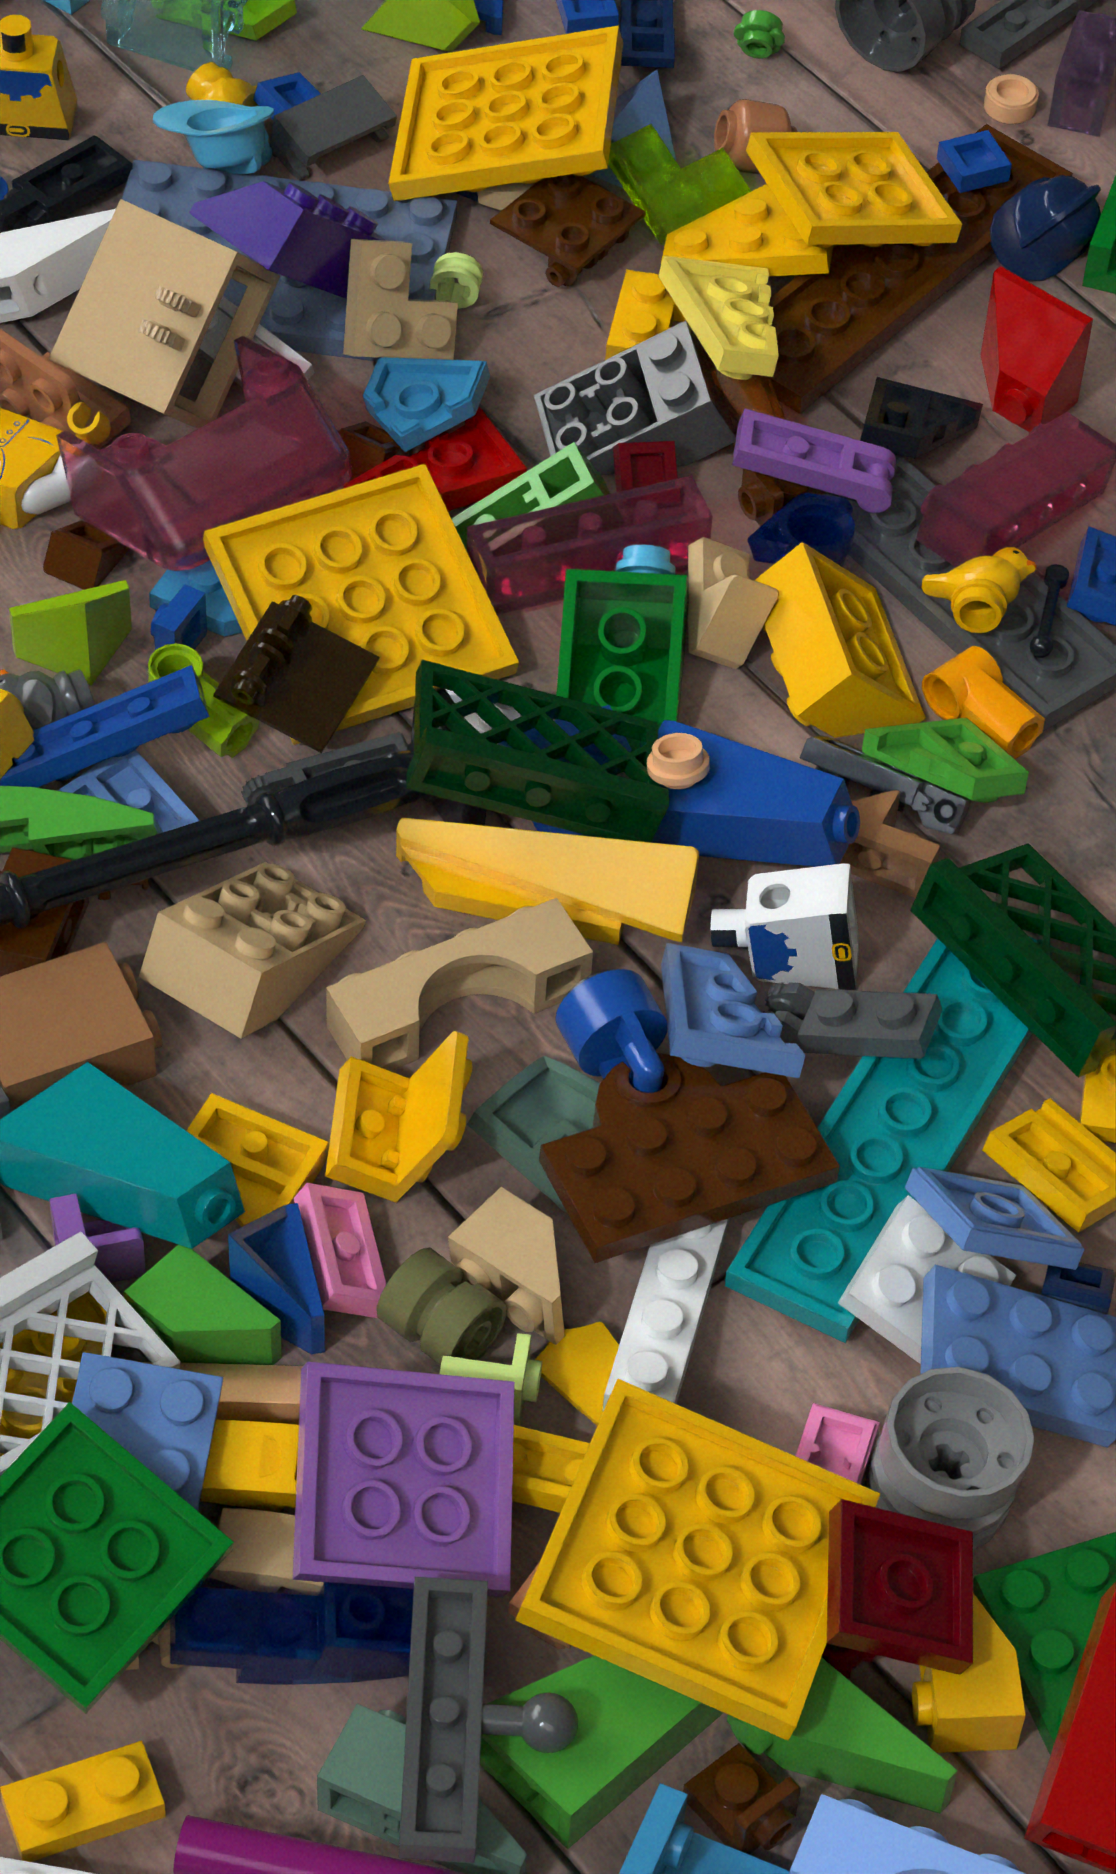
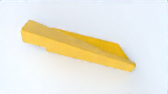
(594, 878)

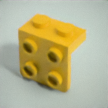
(397, 1126)

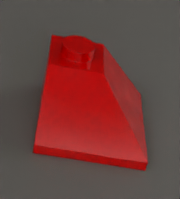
(1032, 351)

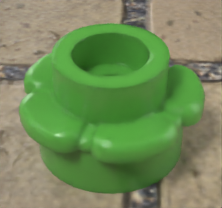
(759, 34)

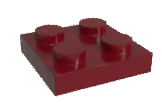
(900, 1587)

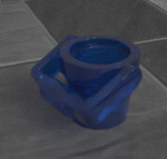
(808, 518)

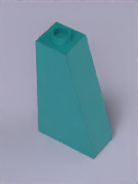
(118, 1159)

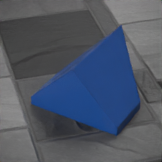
(276, 1269)

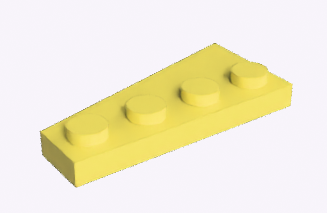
(726, 312)

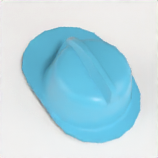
(219, 132)

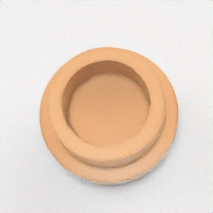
(678, 761)

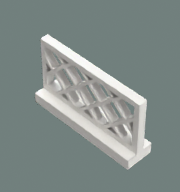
(27, 1301)

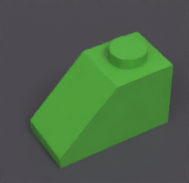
(204, 1313)

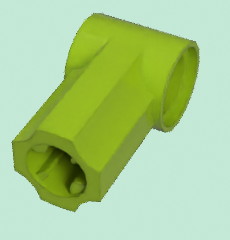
(227, 728)

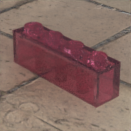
(1017, 491)
(527, 555)

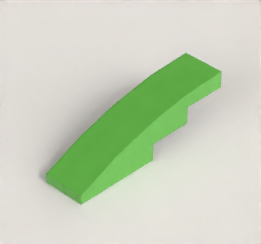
(68, 822)

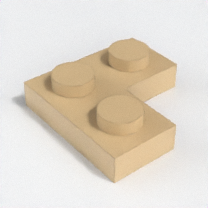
(382, 317)

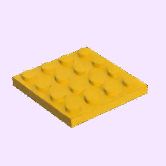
(507, 114)
(379, 573)
(694, 1559)

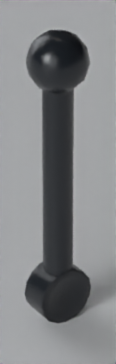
(1056, 579)

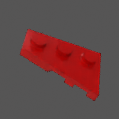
(462, 463)

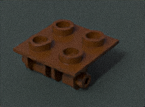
(569, 223)

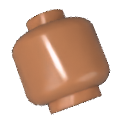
(738, 122)

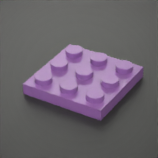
(403, 1477)

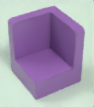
(118, 1247)

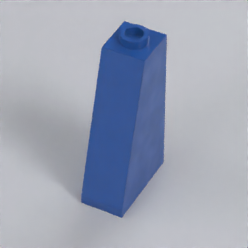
(759, 807)

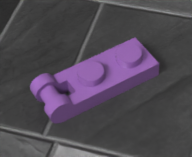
(815, 459)

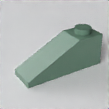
(364, 1788)

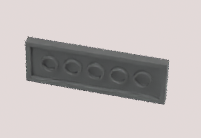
(1055, 686)

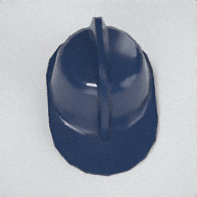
(1045, 226)

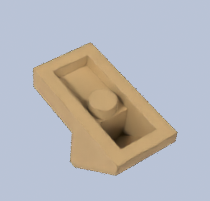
(724, 603)

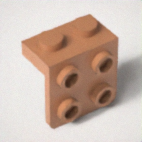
(48, 391)

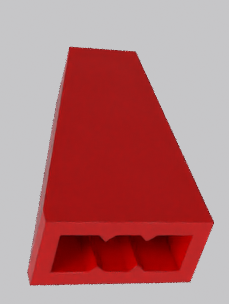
(1079, 1785)

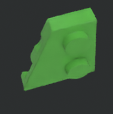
(950, 756)

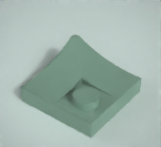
(534, 1109)

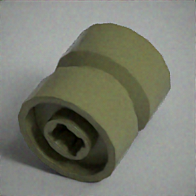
(435, 1306)

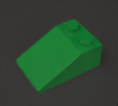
(624, 642)

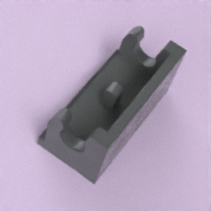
(329, 123)

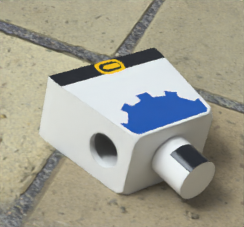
(796, 927)

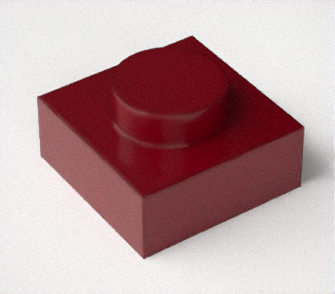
(644, 464)

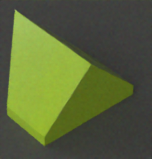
(425, 22)
(73, 629)

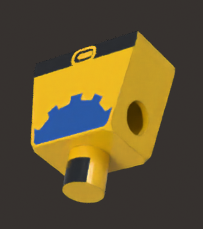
(34, 83)

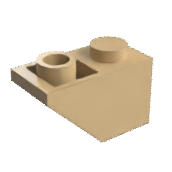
(514, 1257)

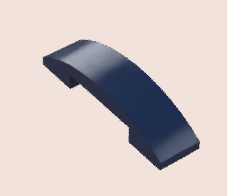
(647, 33)

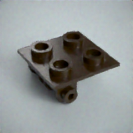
(296, 674)

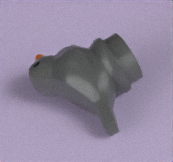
(46, 697)

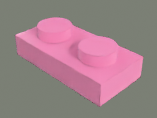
(342, 1249)

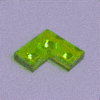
(666, 191)

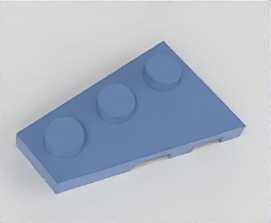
(716, 1016)

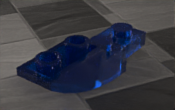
(296, 1638)

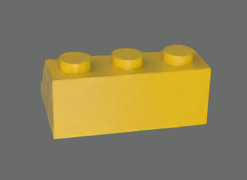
(836, 648)

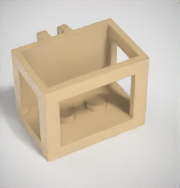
(150, 310)

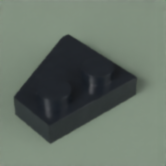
(916, 419)

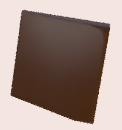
(368, 446)
(82, 555)

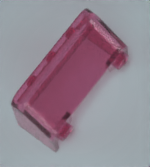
(235, 467)

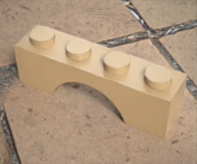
(522, 958)

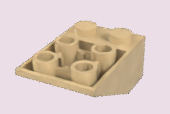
(247, 946)

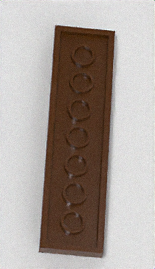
(873, 292)

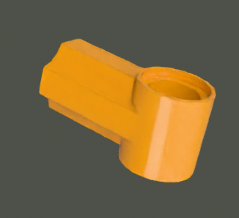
(975, 690)

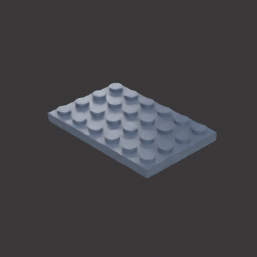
(297, 312)

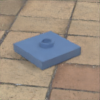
(994, 1218)

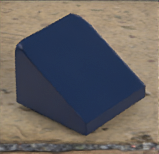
(1084, 1287)

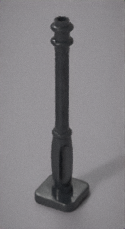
(287, 814)

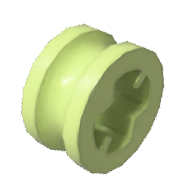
(469, 277)

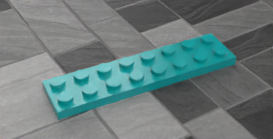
(880, 1127)

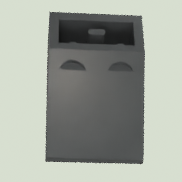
(641, 395)

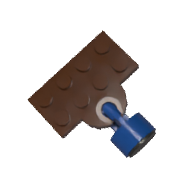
(666, 1136)

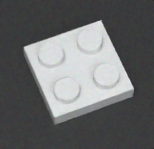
(890, 1279)

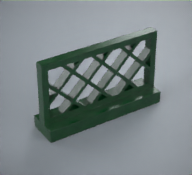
(529, 779)
(1017, 970)

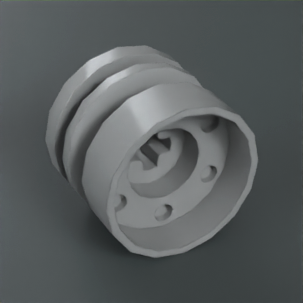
(953, 1451)

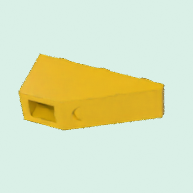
(982, 1704)

